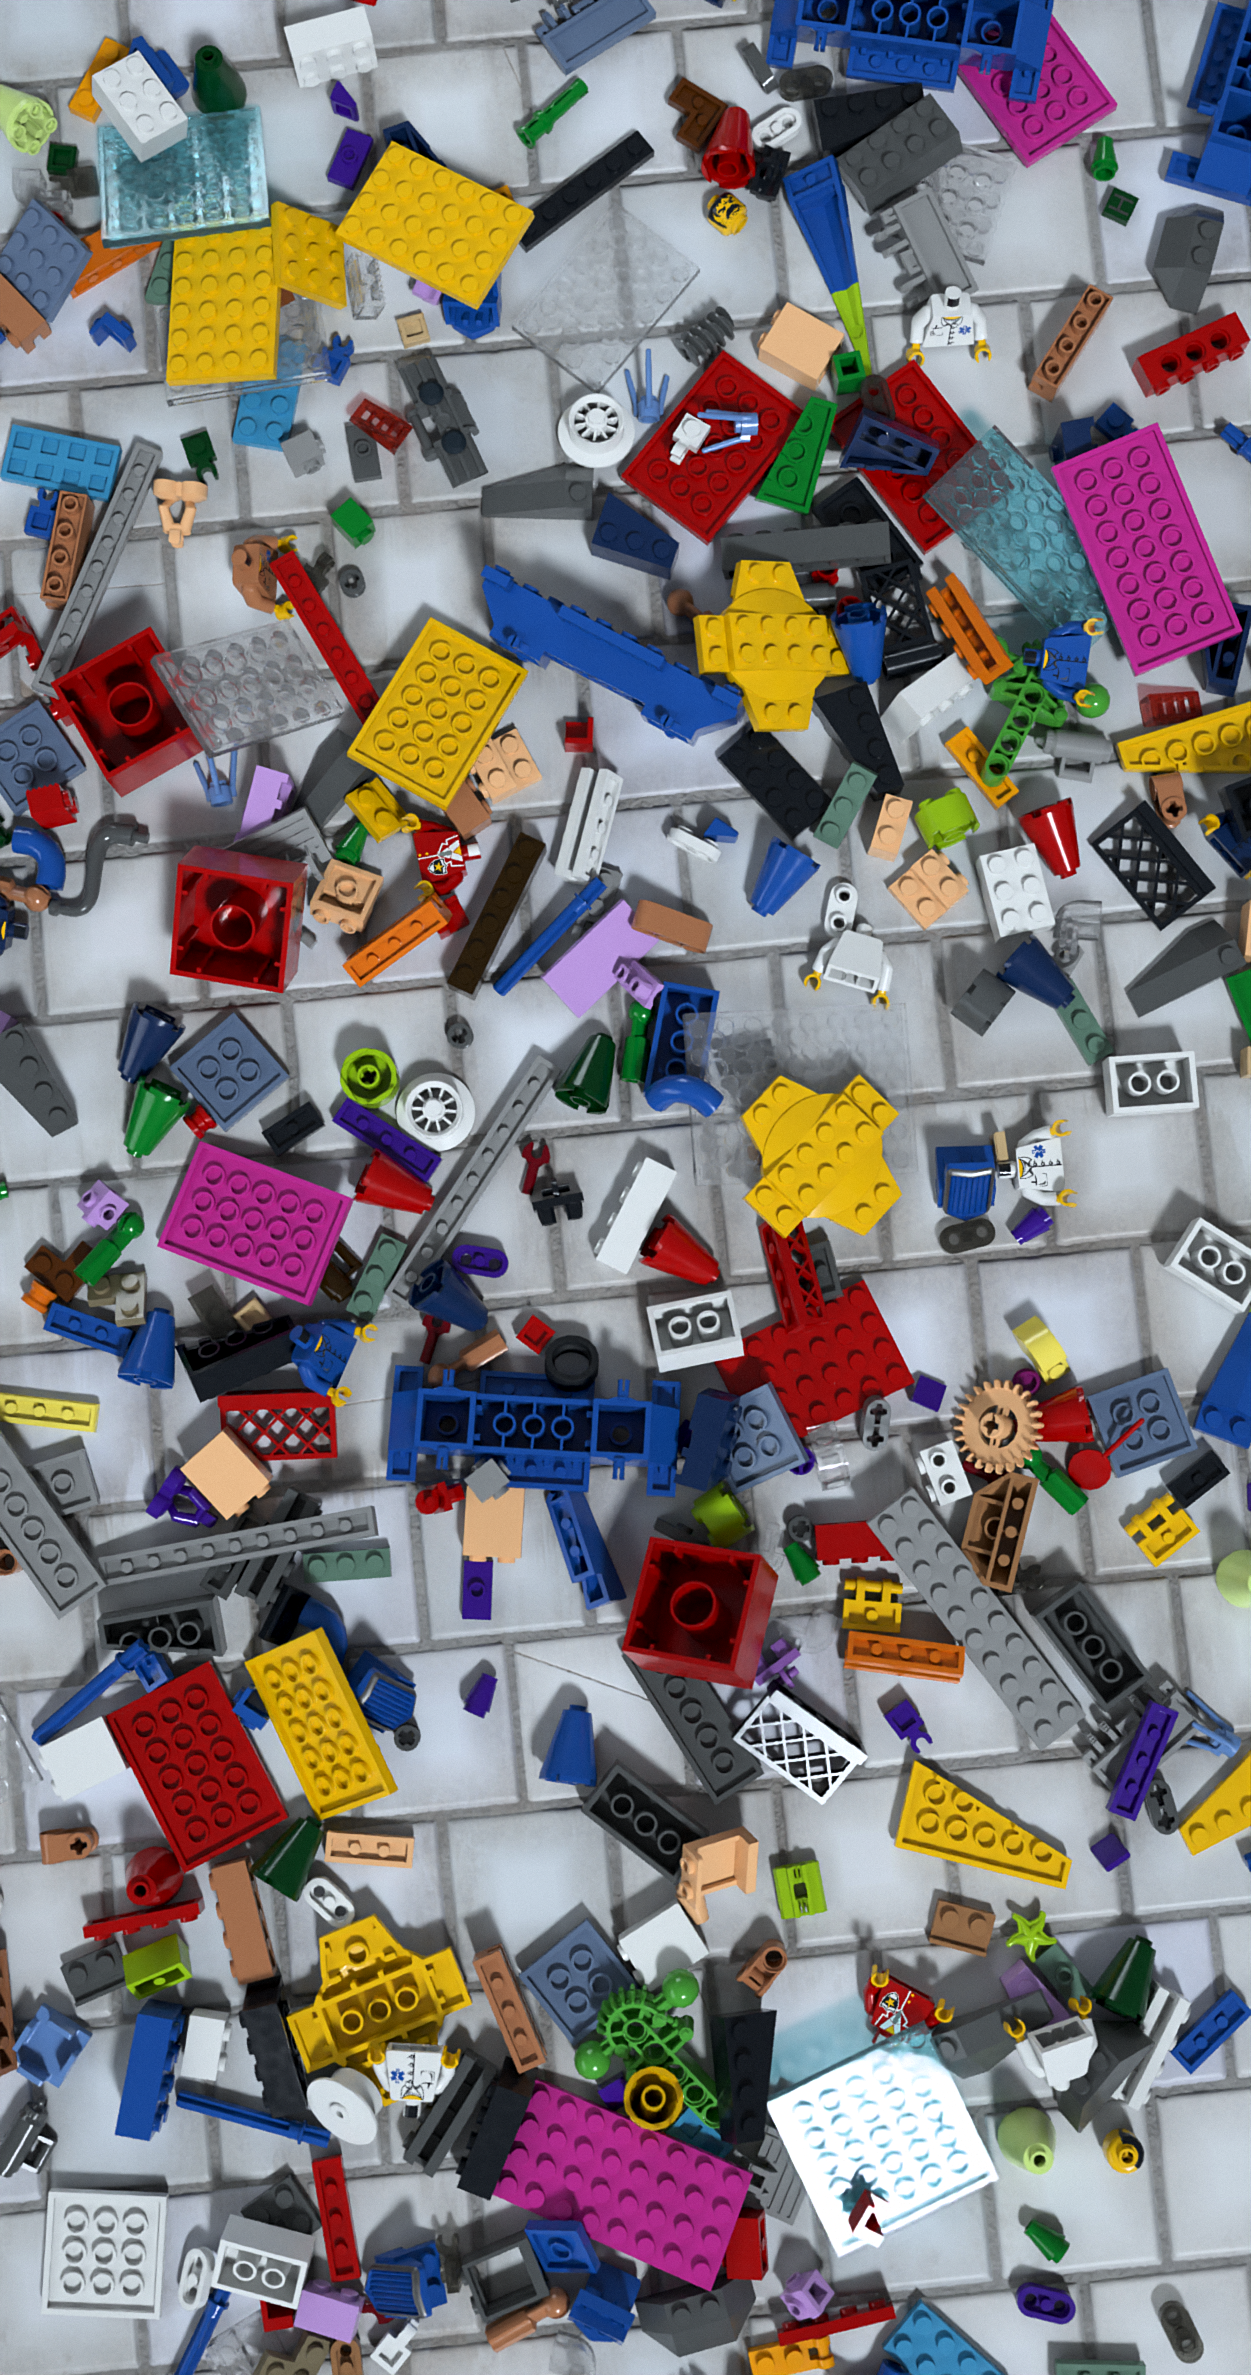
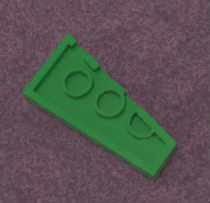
(798, 465)

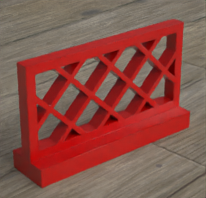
(280, 1399)

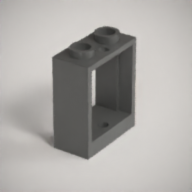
(469, 2275)

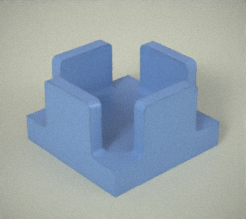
(49, 2046)

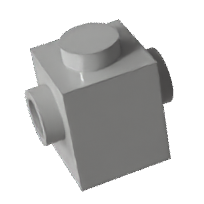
(304, 453)
(488, 1479)

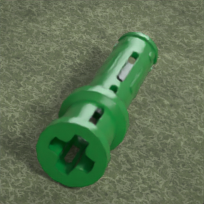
(544, 119)

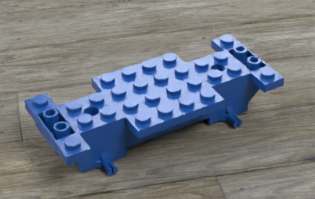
(919, 39)
(1224, 93)
(549, 631)
(534, 1429)

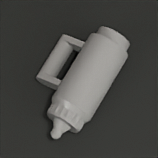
(1077, 747)

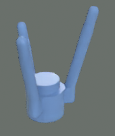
(648, 408)
(744, 423)
(219, 793)
(1222, 1740)

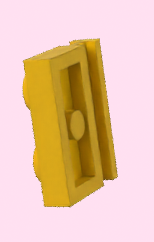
(377, 810)

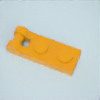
(790, 2359)

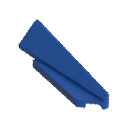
(584, 1549)

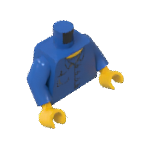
(1064, 660)
(324, 1352)

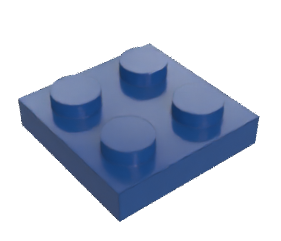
(562, 2246)

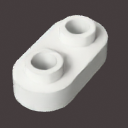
(774, 131)
(703, 849)
(840, 910)
(327, 1903)
(196, 2278)

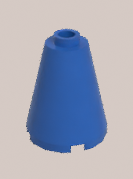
(861, 639)
(780, 877)
(152, 1352)
(572, 1750)

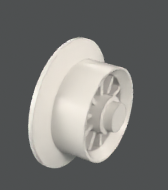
(596, 431)
(436, 1111)
(346, 2105)

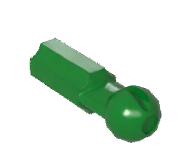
(637, 1044)
(108, 1250)
(1056, 1483)

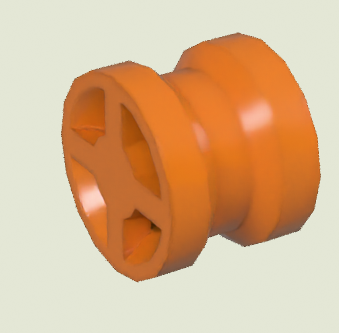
(39, 1296)

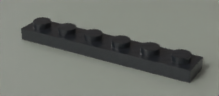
(586, 188)

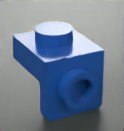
(109, 326)
(153, 1671)
(251, 1715)

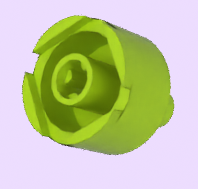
(946, 819)
(374, 1062)
(722, 1516)

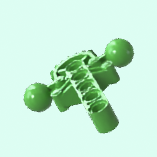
(1046, 710)
(636, 2005)

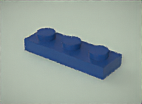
(88, 1330)
(1210, 2030)

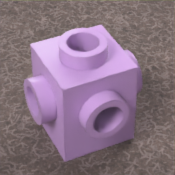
(102, 1205)
(806, 2294)

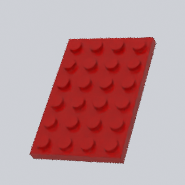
(926, 411)
(713, 485)
(824, 1367)
(197, 1766)

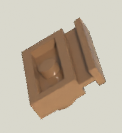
(961, 1927)

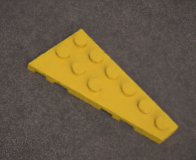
(1201, 745)
(1223, 1811)
(959, 1828)

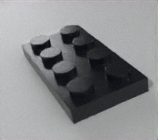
(857, 505)
(775, 782)

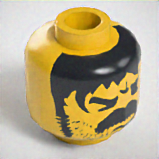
(727, 214)
(1123, 2150)

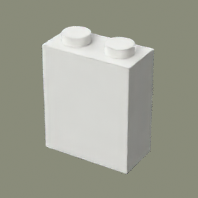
(83, 1758)
(662, 1944)

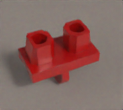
(438, 1498)

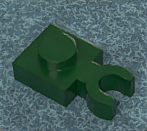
(200, 454)

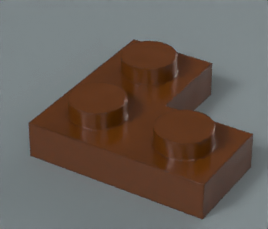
(702, 112)
(58, 1273)

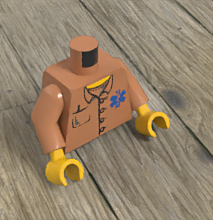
(255, 577)

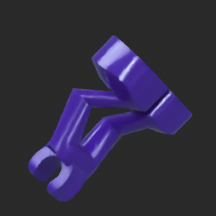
(164, 1501)

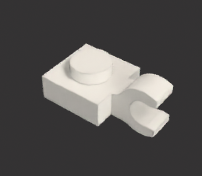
(688, 436)
(394, 2347)

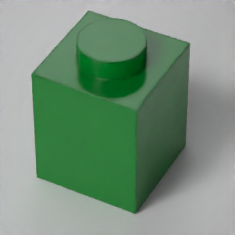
(847, 372)
(353, 523)

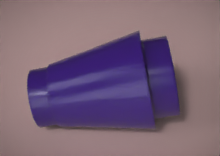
(1032, 1225)
(481, 1696)

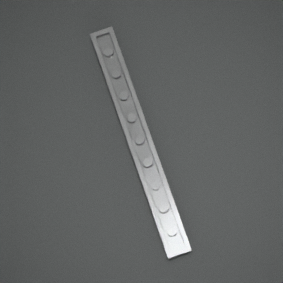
(98, 568)
(475, 1177)
(239, 1546)

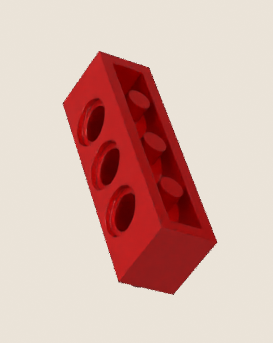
(1225, 331)

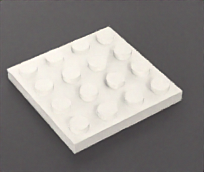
(105, 2253)

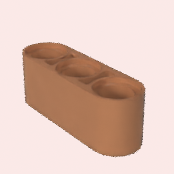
(672, 926)

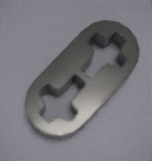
(759, 68)
(881, 1423)
(1167, 1804)

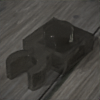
(80, 182)
(1024, 1578)

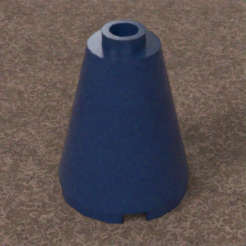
(1038, 975)
(146, 1041)
(448, 1297)

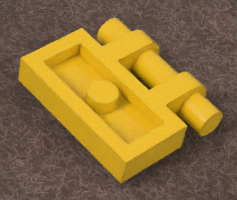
(1167, 1536)
(871, 1614)

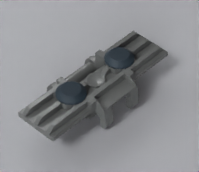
(452, 418)

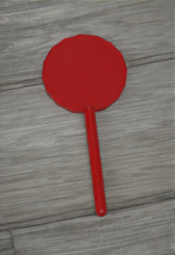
(1092, 1468)

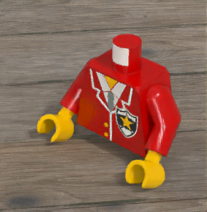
(439, 856)
(897, 2005)

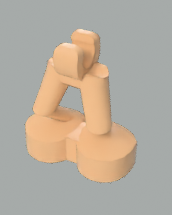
(171, 492)

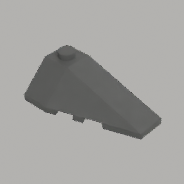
(549, 494)
(331, 779)
(1191, 964)
(978, 2040)

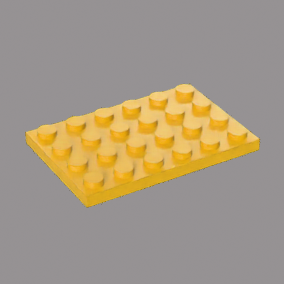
(434, 225)
(223, 309)
(437, 714)
(321, 1725)

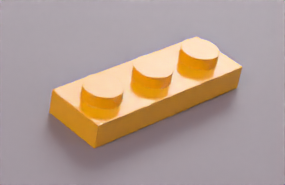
(83, 102)
(971, 757)

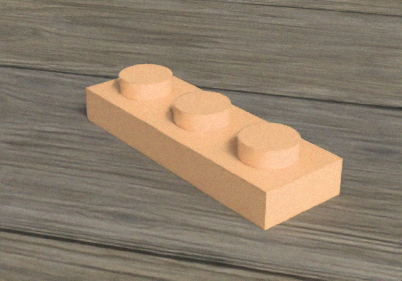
(369, 1849)

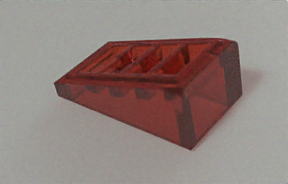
(384, 438)
(1153, 711)

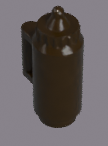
(335, 1282)

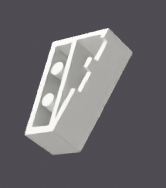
(927, 697)

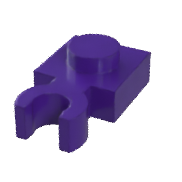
(905, 1723)

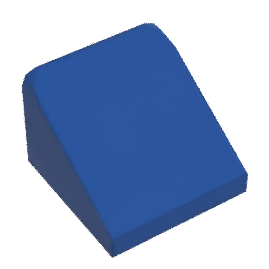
(721, 832)

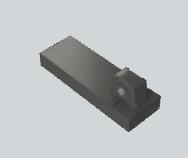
(223, 1578)

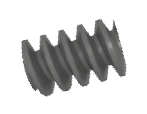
(705, 336)

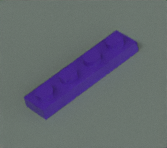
(387, 1139)
(1142, 1760)

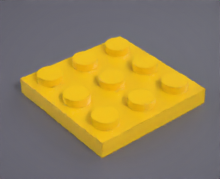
(308, 256)

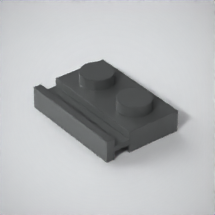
(95, 1974)

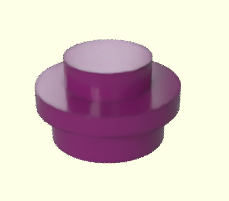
(1028, 1379)

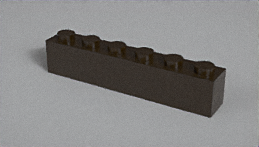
(497, 916)

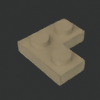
(128, 1294)
(305, 2359)

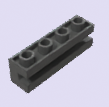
(265, 1574)
(448, 2113)

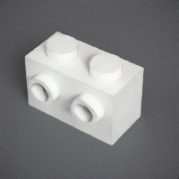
(943, 1473)
(206, 2043)

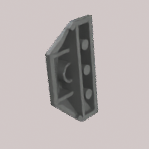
(1187, 256)
(1117, 2054)
(695, 2318)

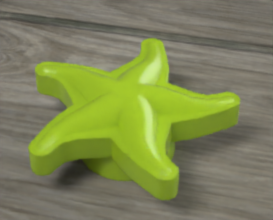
(1030, 1934)

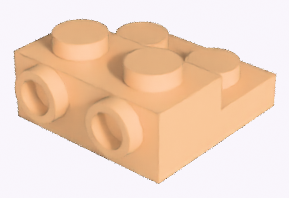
(505, 767)
(929, 888)
(345, 896)

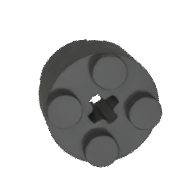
(983, 1002)

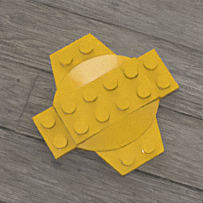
(770, 646)
(820, 1155)
(374, 1996)

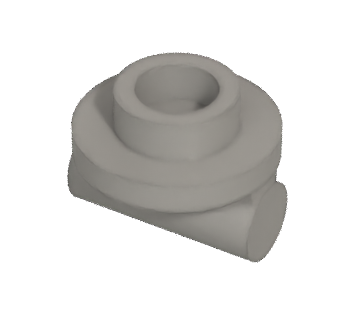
(1068, 966)

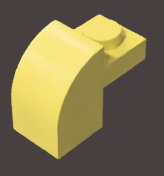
(1042, 1349)

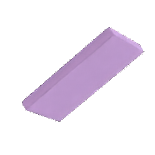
(591, 962)

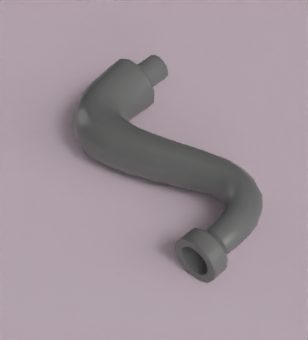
(101, 841)

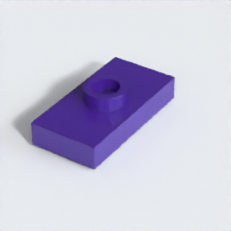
(350, 159)
(477, 1590)

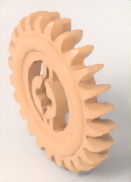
(978, 1422)

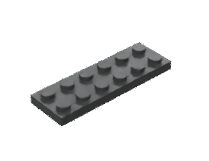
(700, 1730)

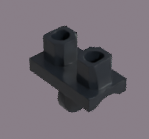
(770, 174)
(546, 1207)

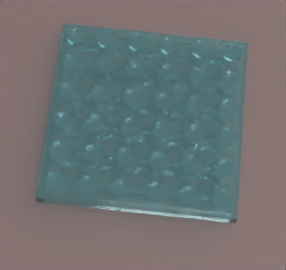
(189, 190)
(882, 2126)

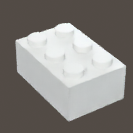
(331, 47)
(139, 106)
(1014, 893)
(1150, 1084)
(1213, 1265)
(695, 1331)
(263, 2261)

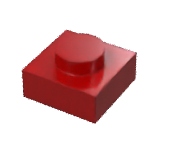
(535, 1334)

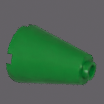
(153, 1115)

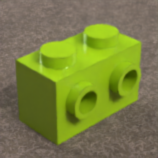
(157, 1966)

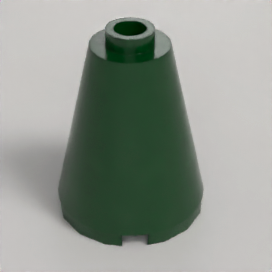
(216, 82)
(589, 1076)
(290, 1858)
(1127, 1980)

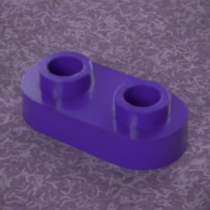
(480, 1261)
(1043, 2303)

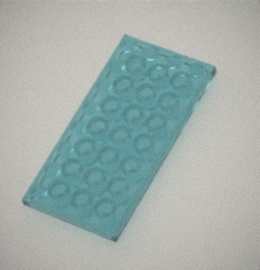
(1020, 532)

